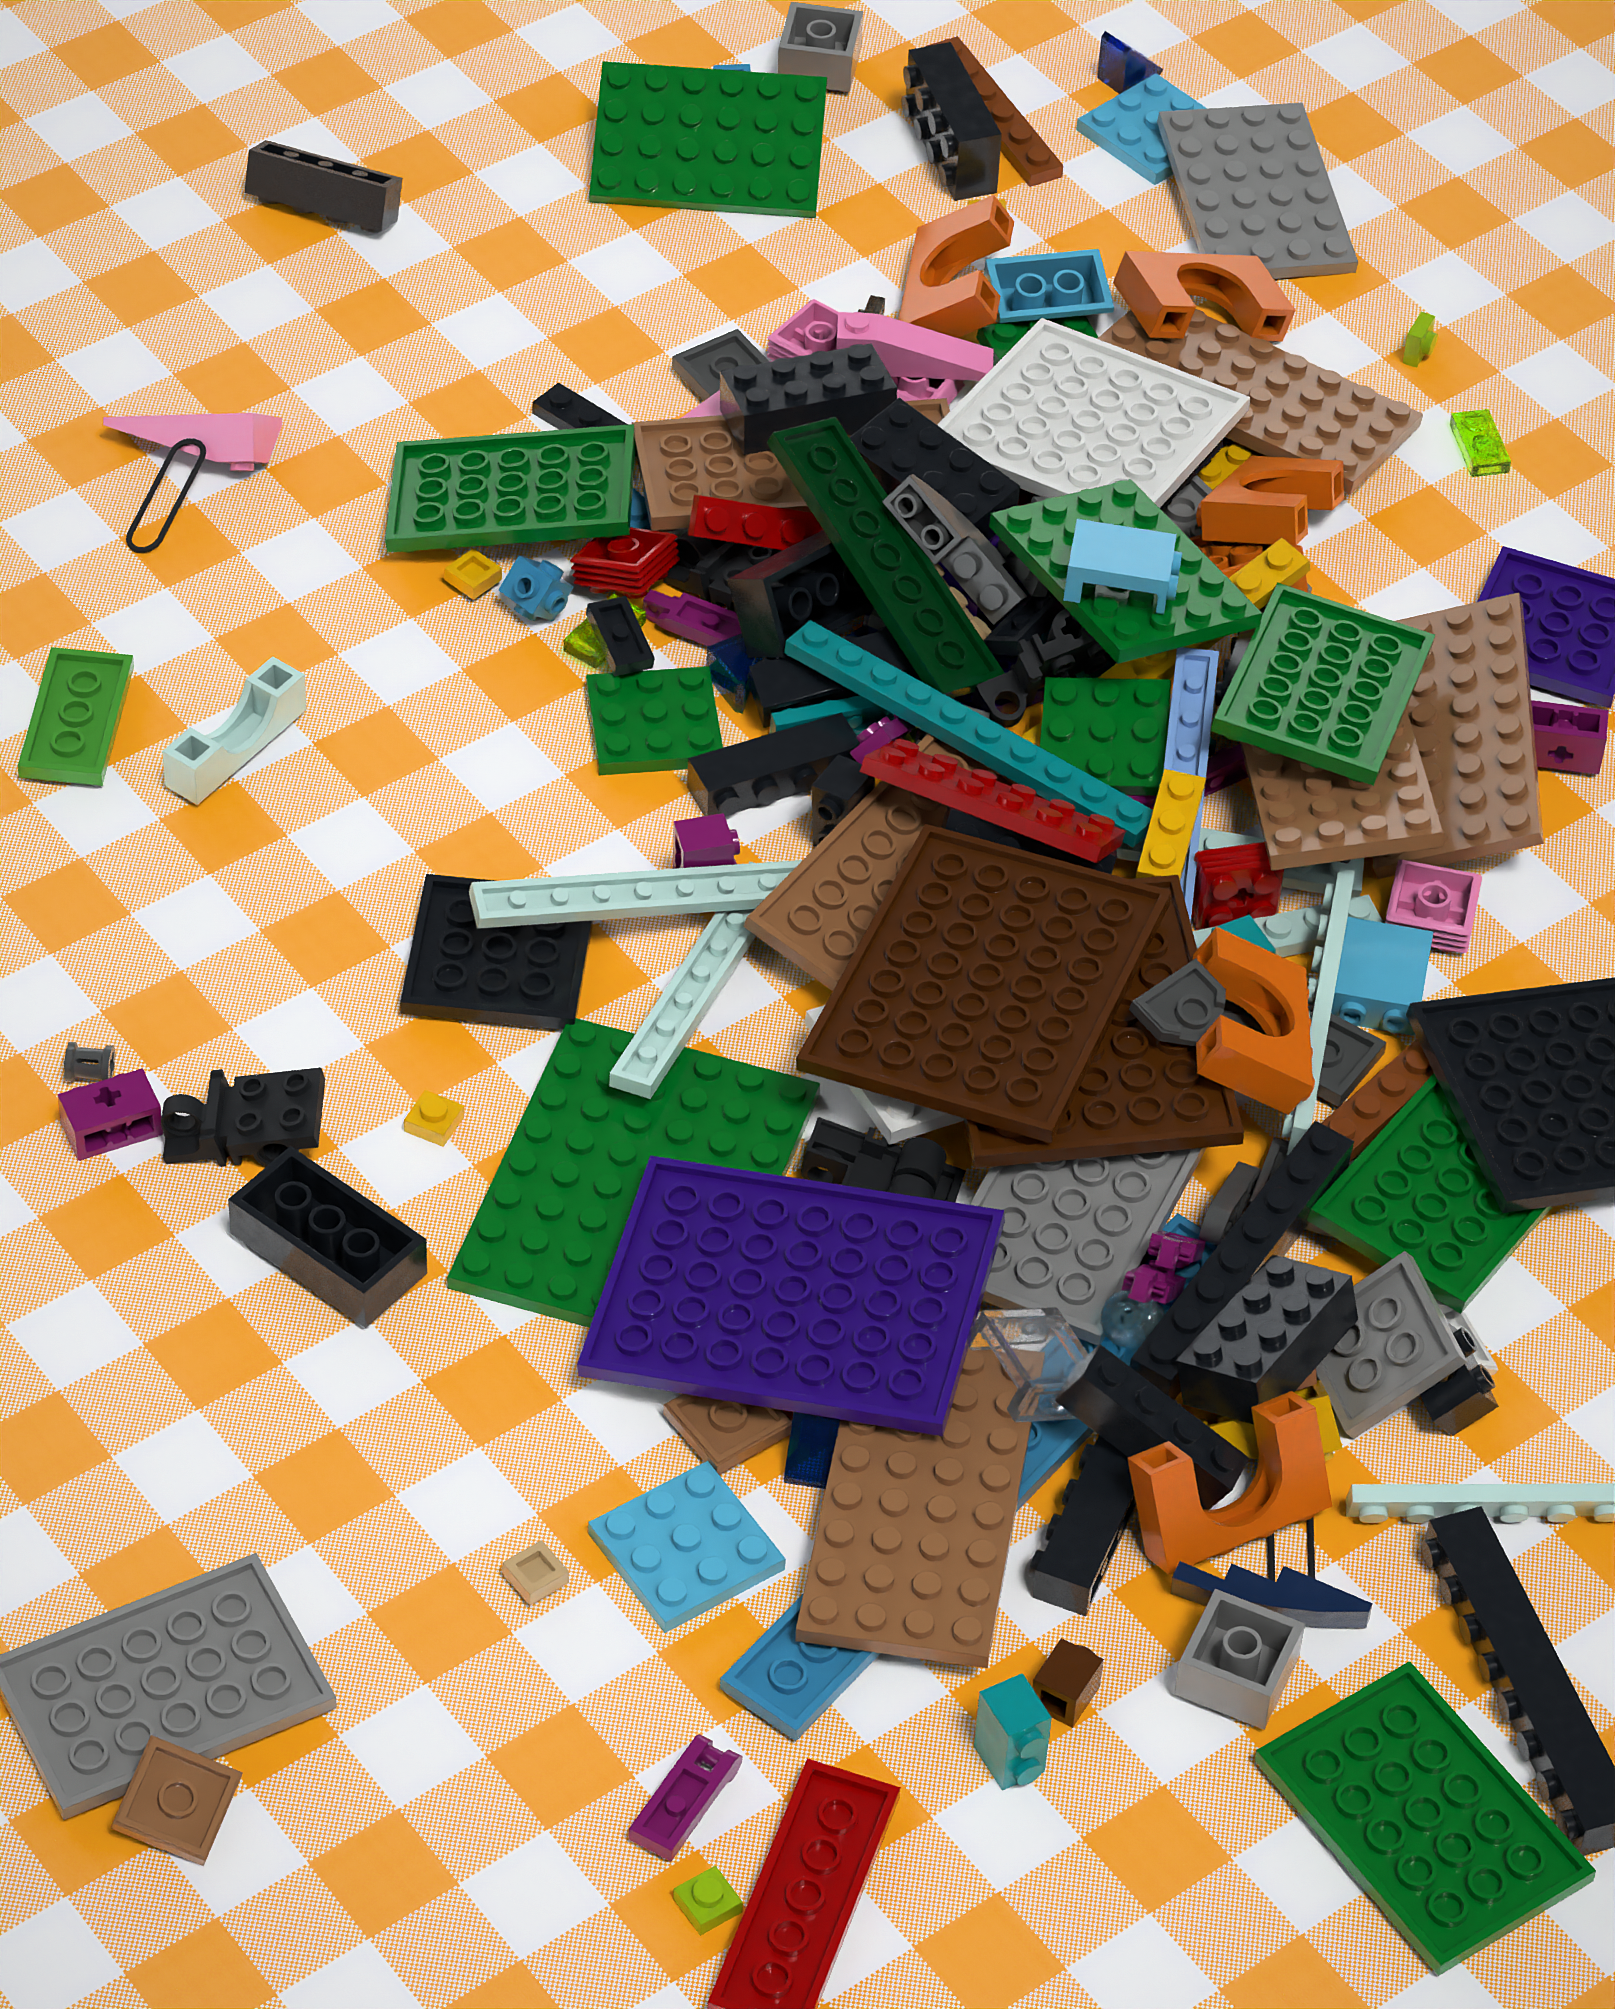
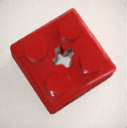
(625, 562)
(1234, 884)

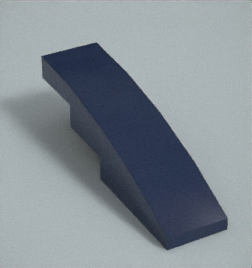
(1291, 1595)

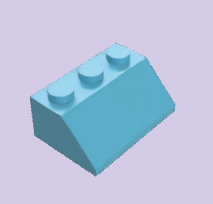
(1049, 285)

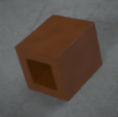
(1068, 1681)

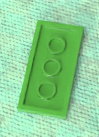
(76, 716)

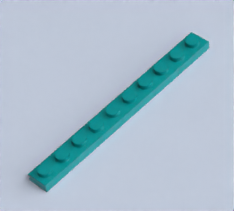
(965, 729)

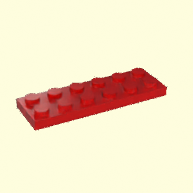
(984, 797)
(806, 1891)

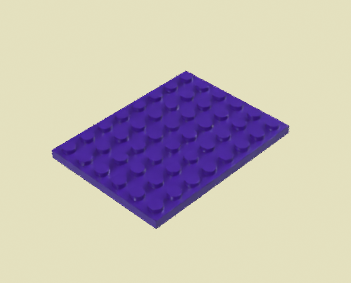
(793, 1295)

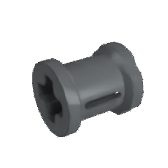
(76, 1069)

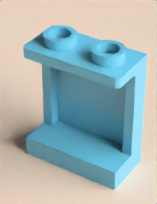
(1124, 560)
(1381, 974)

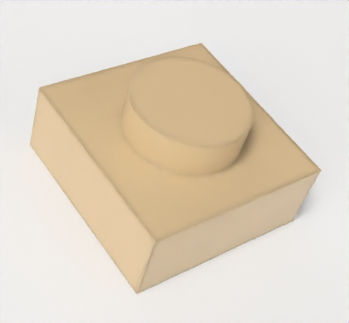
(535, 1572)

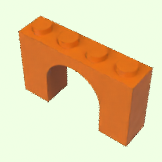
(939, 254)
(1159, 286)
(1270, 500)
(1275, 992)
(1286, 1489)

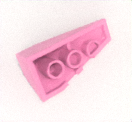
(914, 349)
(228, 437)

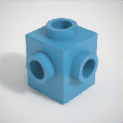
(536, 588)

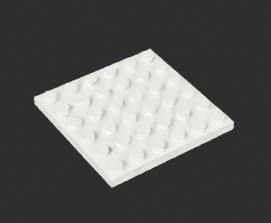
(1087, 414)

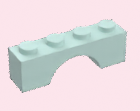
(268, 704)

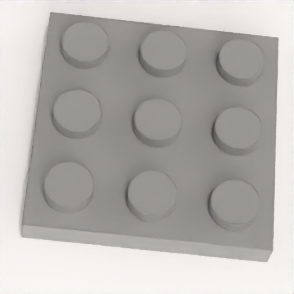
(1391, 1350)

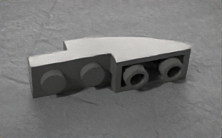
(958, 545)

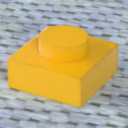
(473, 573)
(434, 1118)

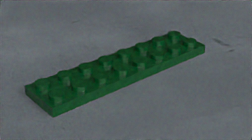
(884, 557)

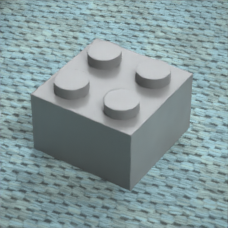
(821, 43)
(1239, 1659)

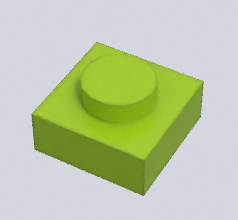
(1420, 339)
(707, 1900)

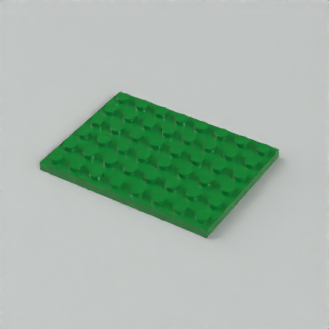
(582, 1153)

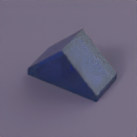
(1122, 65)
(730, 670)
(810, 1450)

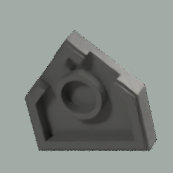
(1181, 1005)

